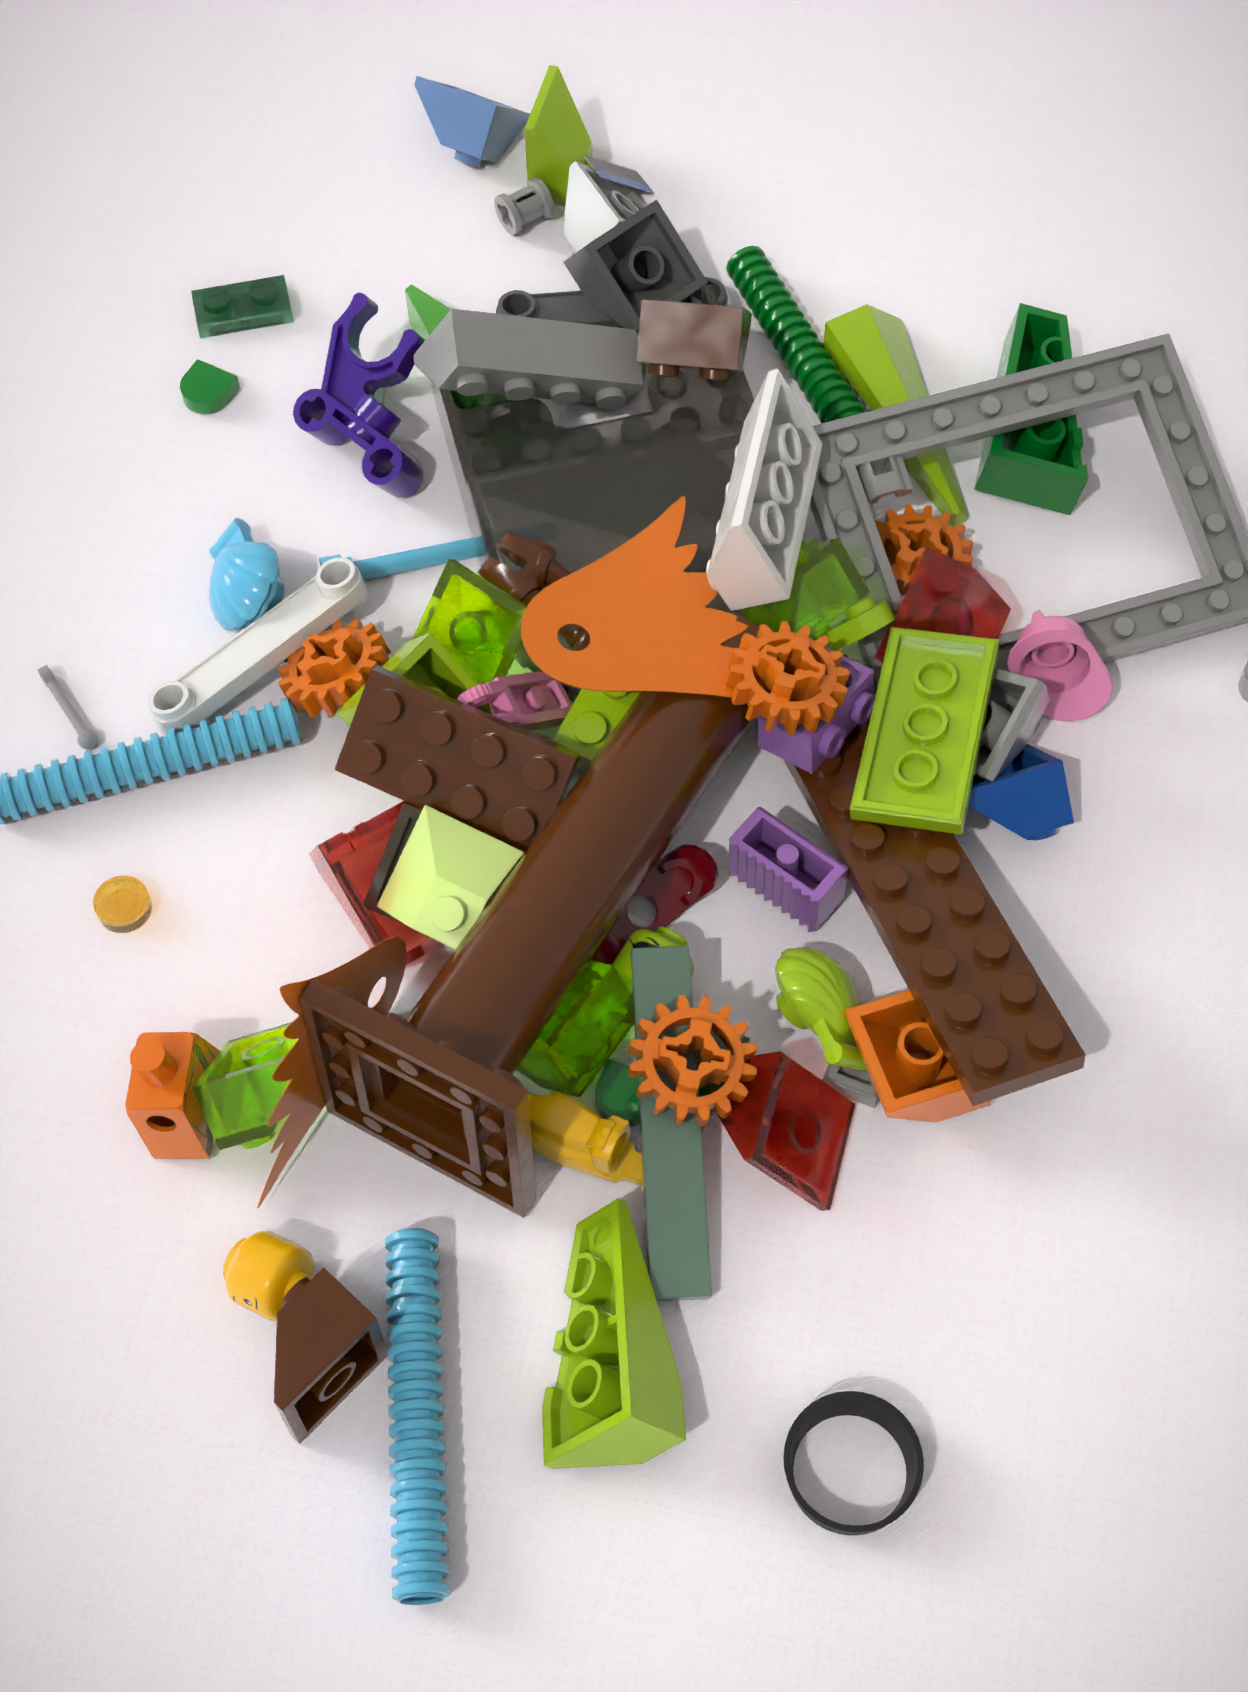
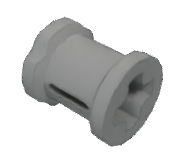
(524, 206)

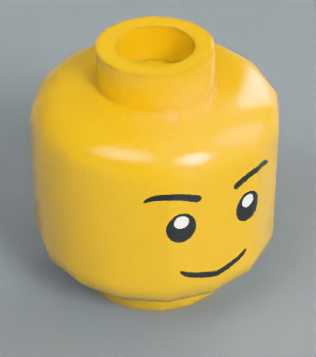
(263, 1271)

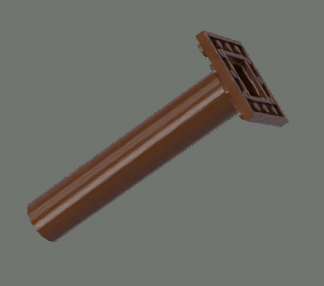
(446, 1072)

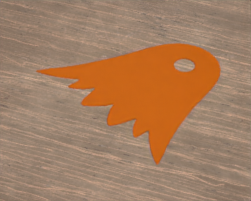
(641, 620)
(303, 1094)

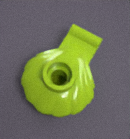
(815, 997)

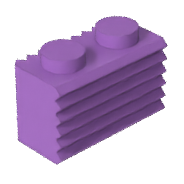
(787, 869)

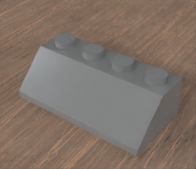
(531, 359)

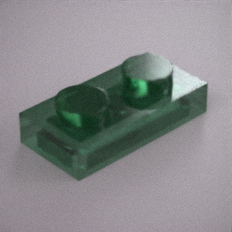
(242, 306)

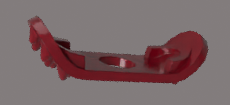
(673, 887)

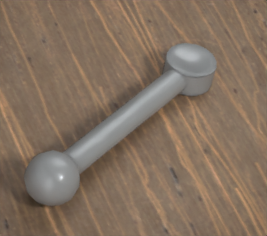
(86, 738)

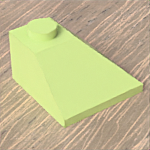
(446, 877)

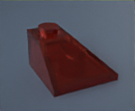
(947, 599)
(792, 1127)

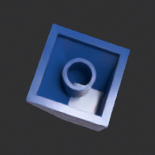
(1026, 796)

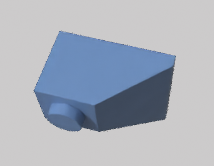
(470, 122)

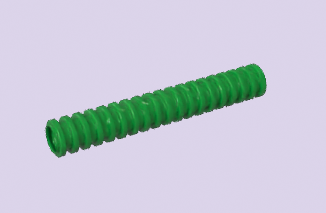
(792, 335)

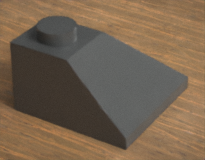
(634, 263)

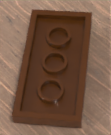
(455, 759)

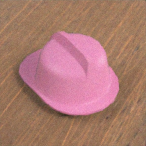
(1067, 662)

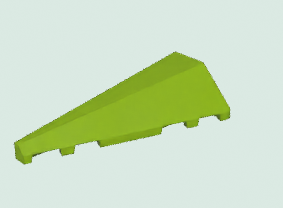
(882, 368)

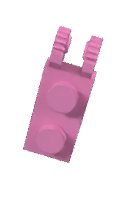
(524, 700)

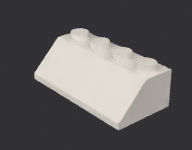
(765, 500)

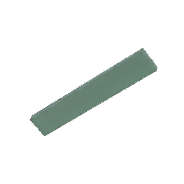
(670, 1152)

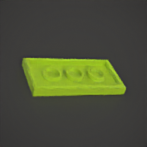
(925, 730)

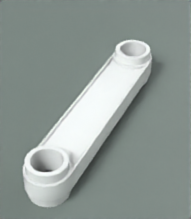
(259, 647)

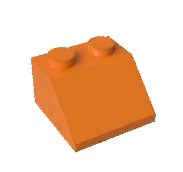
(907, 1061)

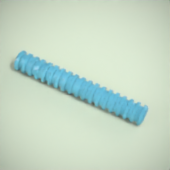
(147, 759)
(416, 1418)

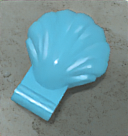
(243, 578)

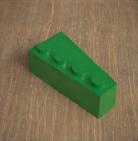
(1044, 460)

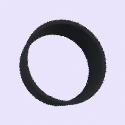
(873, 1409)

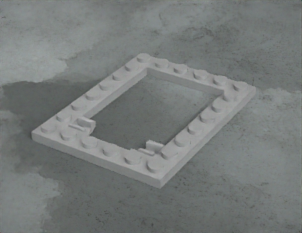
(1137, 371)

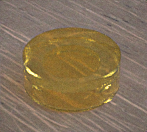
(122, 904)

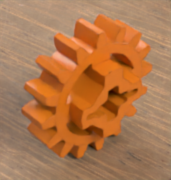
(909, 535)
(332, 667)
(787, 678)
(714, 1066)

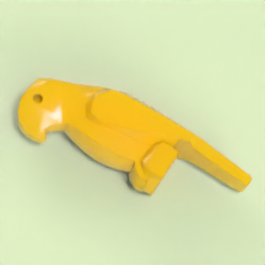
(583, 1139)

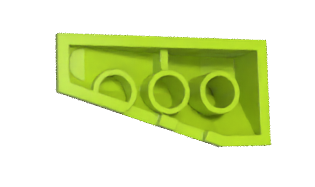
(617, 1372)

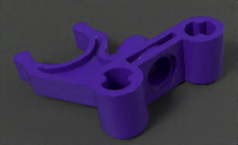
(348, 405)

